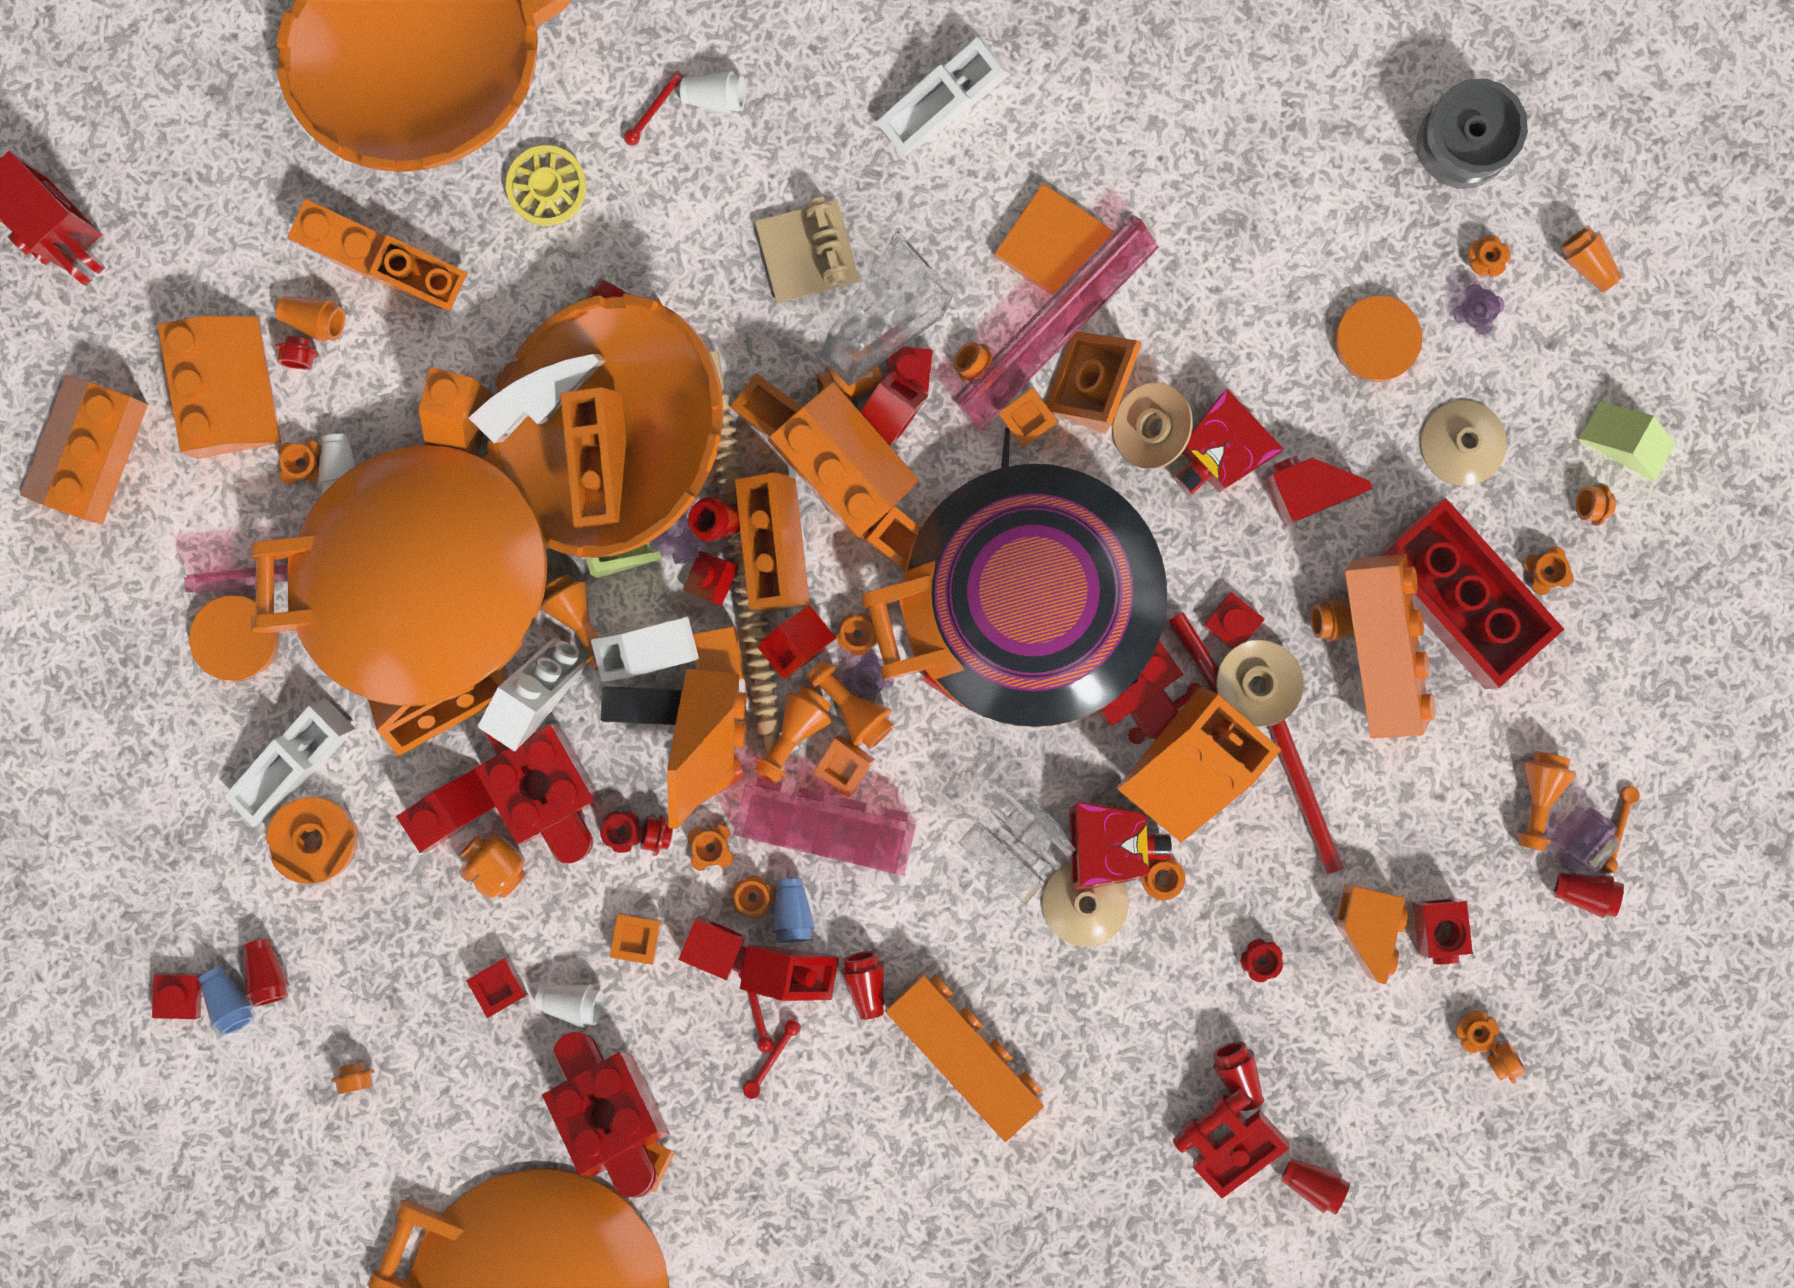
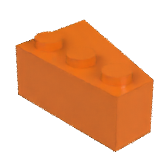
(412, 725)

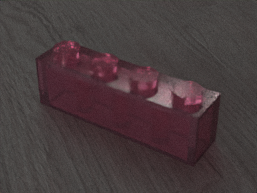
(825, 828)

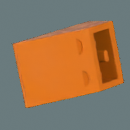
(1198, 765)

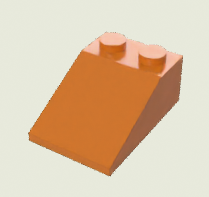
(703, 739)

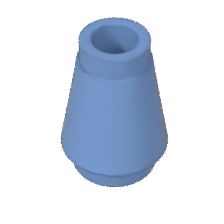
(792, 912)
(224, 1001)

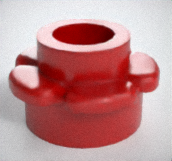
(296, 353)
(656, 834)
(610, 835)
(1272, 966)

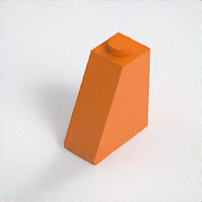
(446, 410)

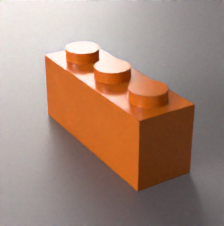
(772, 542)

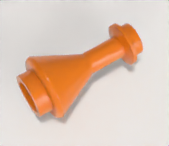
(569, 605)
(803, 716)
(864, 719)
(1547, 779)

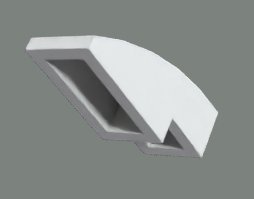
(943, 96)
(533, 396)
(289, 761)

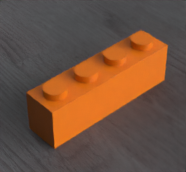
(1389, 646)
(965, 1056)

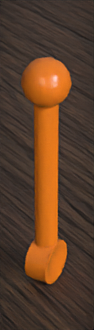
(1629, 796)

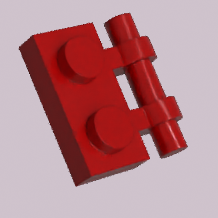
(1239, 1153)

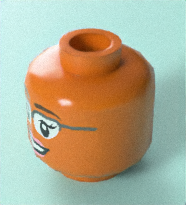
(492, 866)

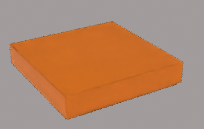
(1051, 240)

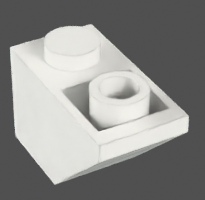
(644, 648)

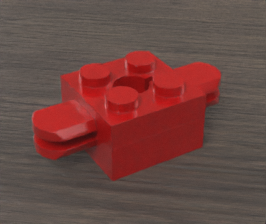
(45, 219)
(1146, 697)
(542, 792)
(605, 1114)

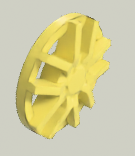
(546, 185)

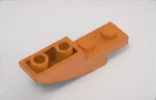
(377, 256)

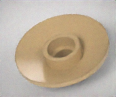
(1137, 420)
(1445, 452)
(1275, 668)
(1079, 927)

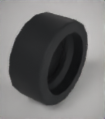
(640, 705)

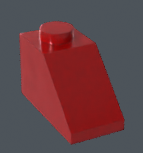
(1311, 487)
(446, 812)
(788, 973)

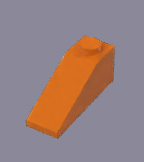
(594, 454)

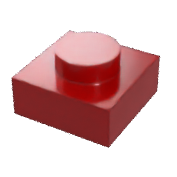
(913, 365)
(710, 578)
(1233, 621)
(497, 987)
(176, 996)

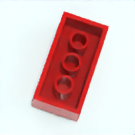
(1472, 596)

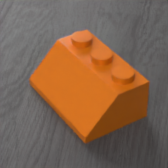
(219, 384)
(84, 449)
(843, 460)

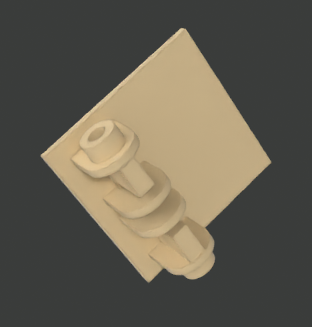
(807, 250)

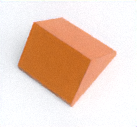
(1092, 379)

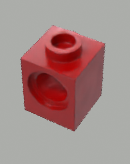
(893, 406)
(796, 642)
(1432, 912)
(714, 948)

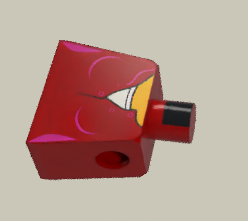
(1225, 447)
(1111, 846)

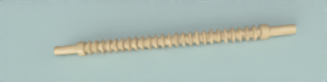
(770, 725)

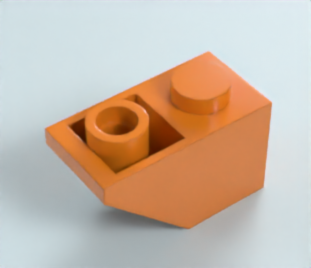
(1370, 928)

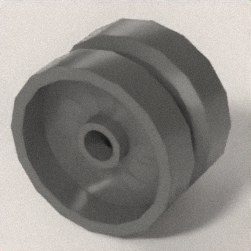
(1472, 133)

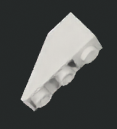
(532, 693)

